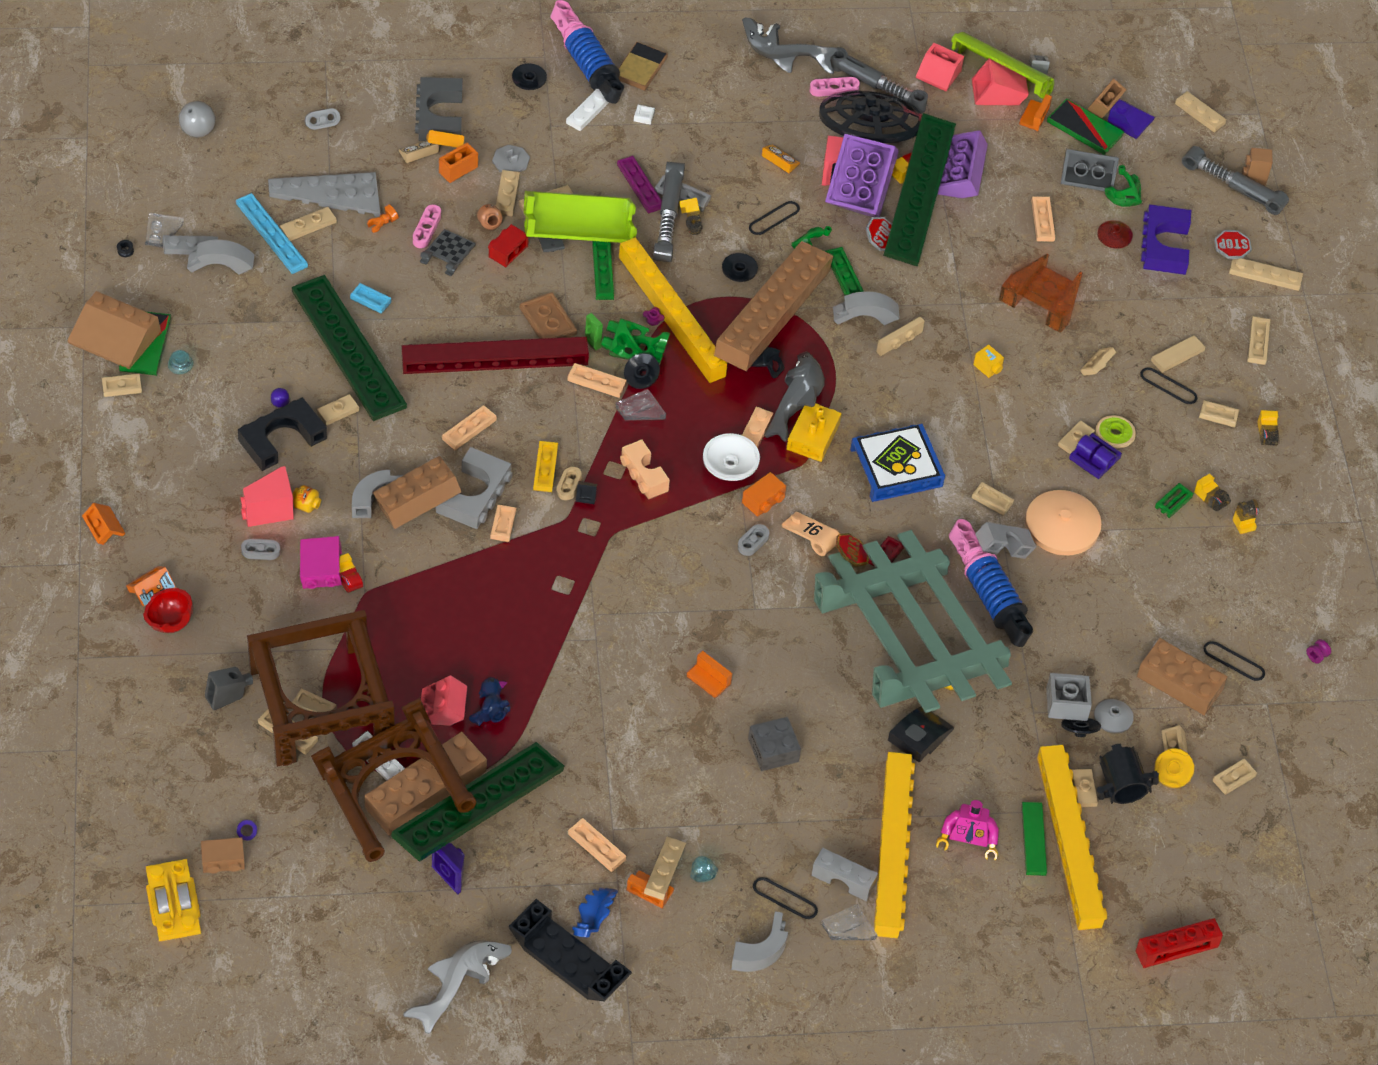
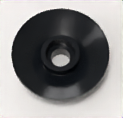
(529, 76)
(739, 267)
(639, 364)
(1081, 728)

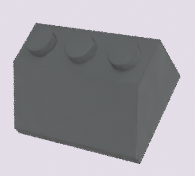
(1089, 170)

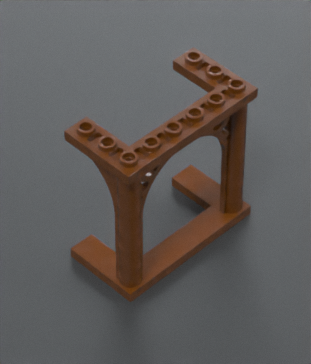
(285, 732)

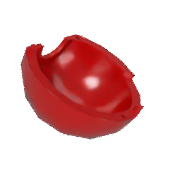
(169, 610)

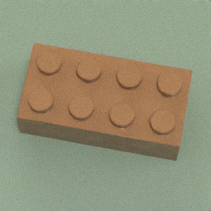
(417, 492)
(1182, 676)

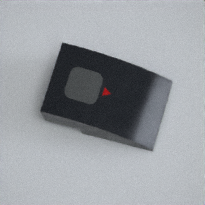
(919, 733)

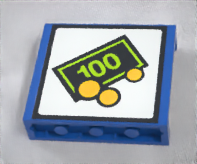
(898, 462)

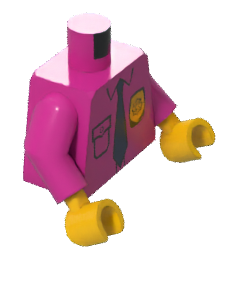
(972, 826)

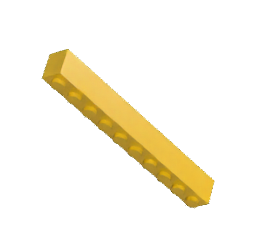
(674, 310)
(1071, 837)
(893, 845)

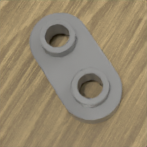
(321, 118)
(751, 540)
(261, 549)

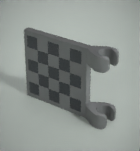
(448, 248)

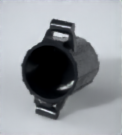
(1124, 776)

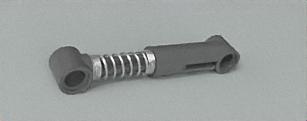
(843, 62)
(1272, 200)
(669, 210)

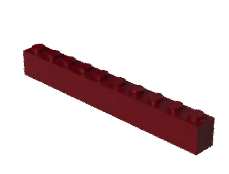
(494, 355)

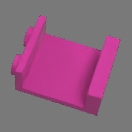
(320, 562)

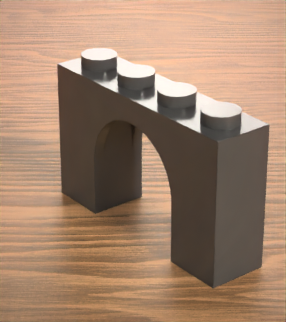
(432, 92)

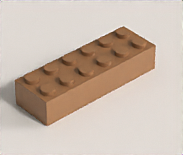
(421, 786)

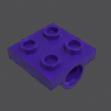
(1095, 455)

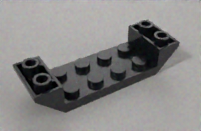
(566, 954)

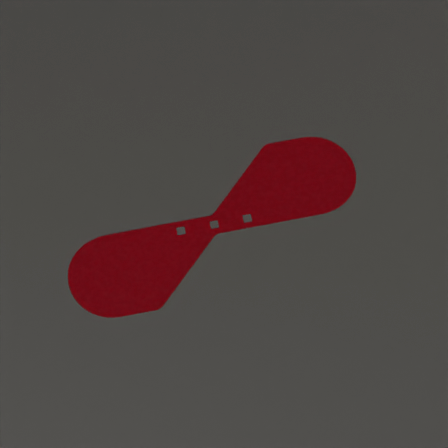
(497, 605)

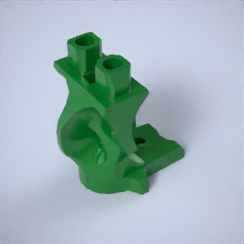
(625, 339)

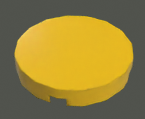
(1174, 768)

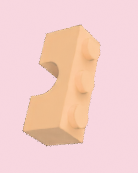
(650, 481)

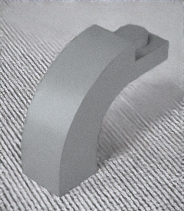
(221, 252)
(867, 304)
(363, 493)
(763, 954)

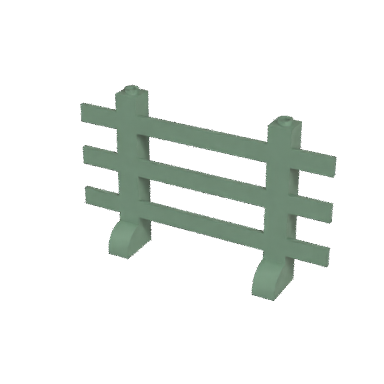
(895, 578)

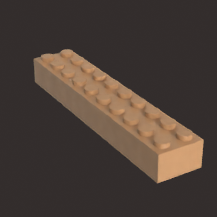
(773, 306)

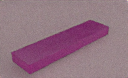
(640, 184)

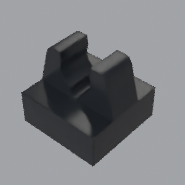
(586, 492)

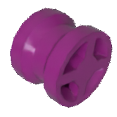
(1318, 651)

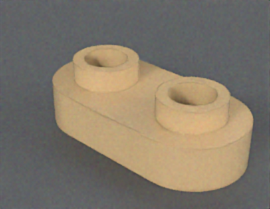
(568, 483)

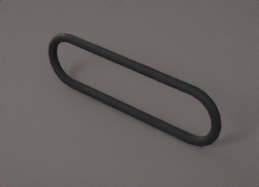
(789, 202)
(1187, 402)
(1230, 666)
(788, 891)

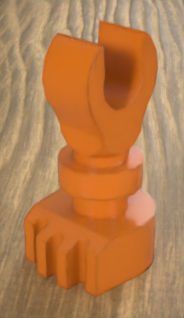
(390, 214)

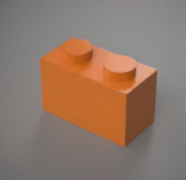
(458, 162)
(764, 494)

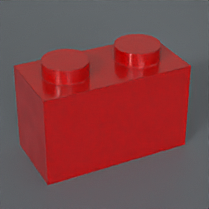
(508, 245)

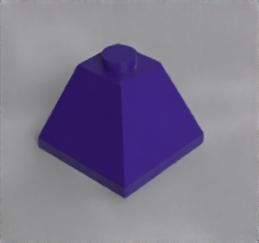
(1129, 118)
(450, 865)

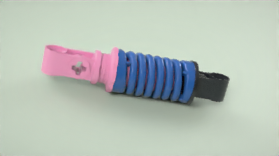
(588, 52)
(991, 585)

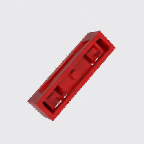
(1178, 943)

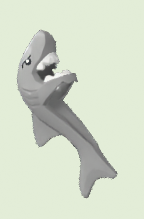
(451, 971)

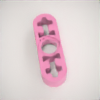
(822, 83)
(425, 219)

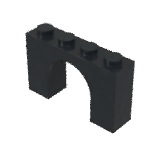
(295, 415)

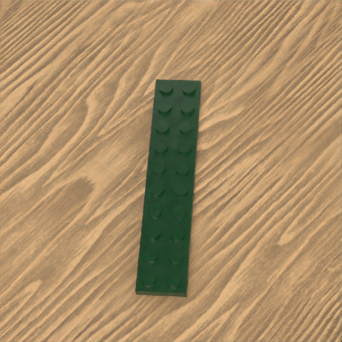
(919, 190)
(349, 348)
(492, 793)

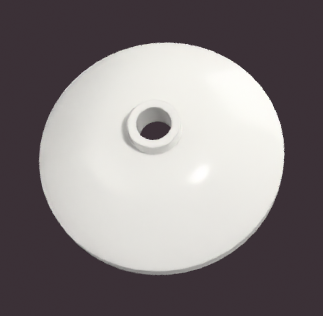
(732, 450)

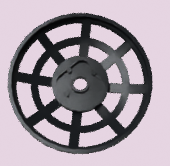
(873, 110)

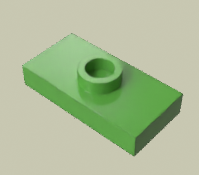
(593, 331)

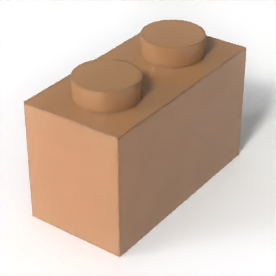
(1107, 99)
(1258, 165)
(222, 855)

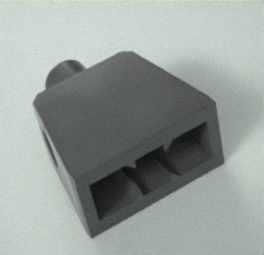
(226, 686)

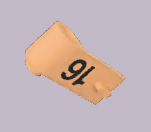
(821, 536)

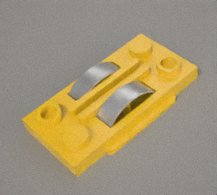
(173, 900)

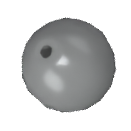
(197, 119)

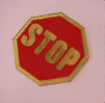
(851, 549)

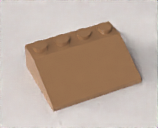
(114, 330)

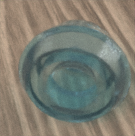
(180, 362)
(703, 869)

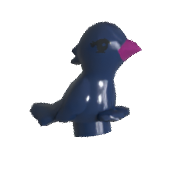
(493, 706)

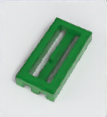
(1166, 509)

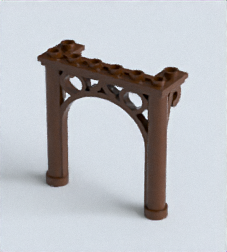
(376, 749)

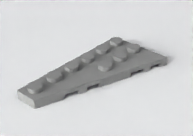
(333, 191)

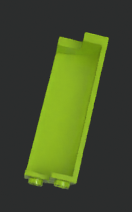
(1043, 83)
(578, 217)

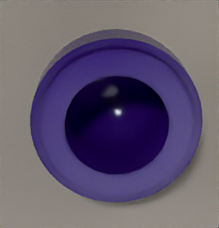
(280, 397)
(246, 822)

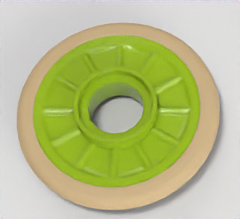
(1126, 428)

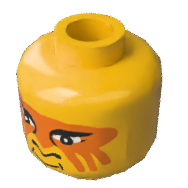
(306, 499)

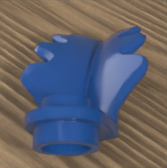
(594, 911)

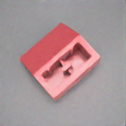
(940, 67)
(445, 701)

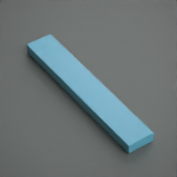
(271, 233)

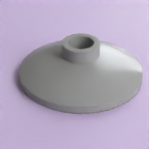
(1110, 721)

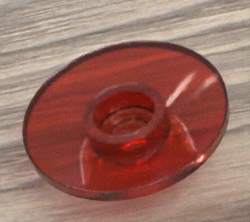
(1115, 234)

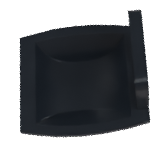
(766, 359)

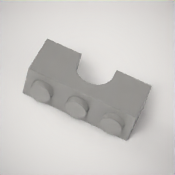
(995, 537)
(833, 866)

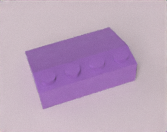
(964, 165)
(862, 175)

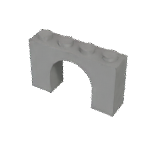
(474, 509)

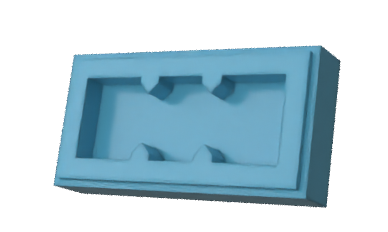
(370, 298)

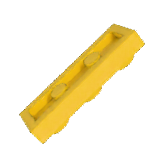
(545, 466)

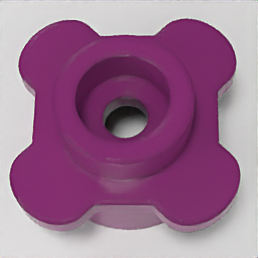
(653, 316)

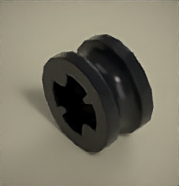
(127, 252)

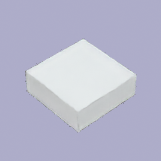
(644, 114)

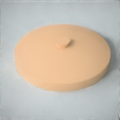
(1063, 522)

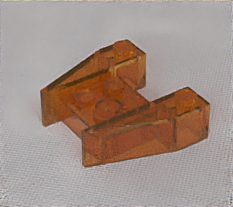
(1044, 289)

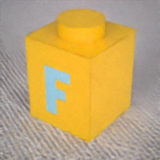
(988, 361)

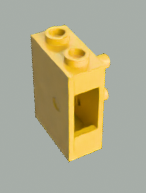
(814, 431)

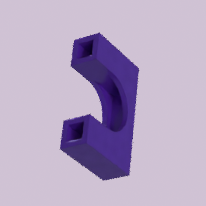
(1155, 254)

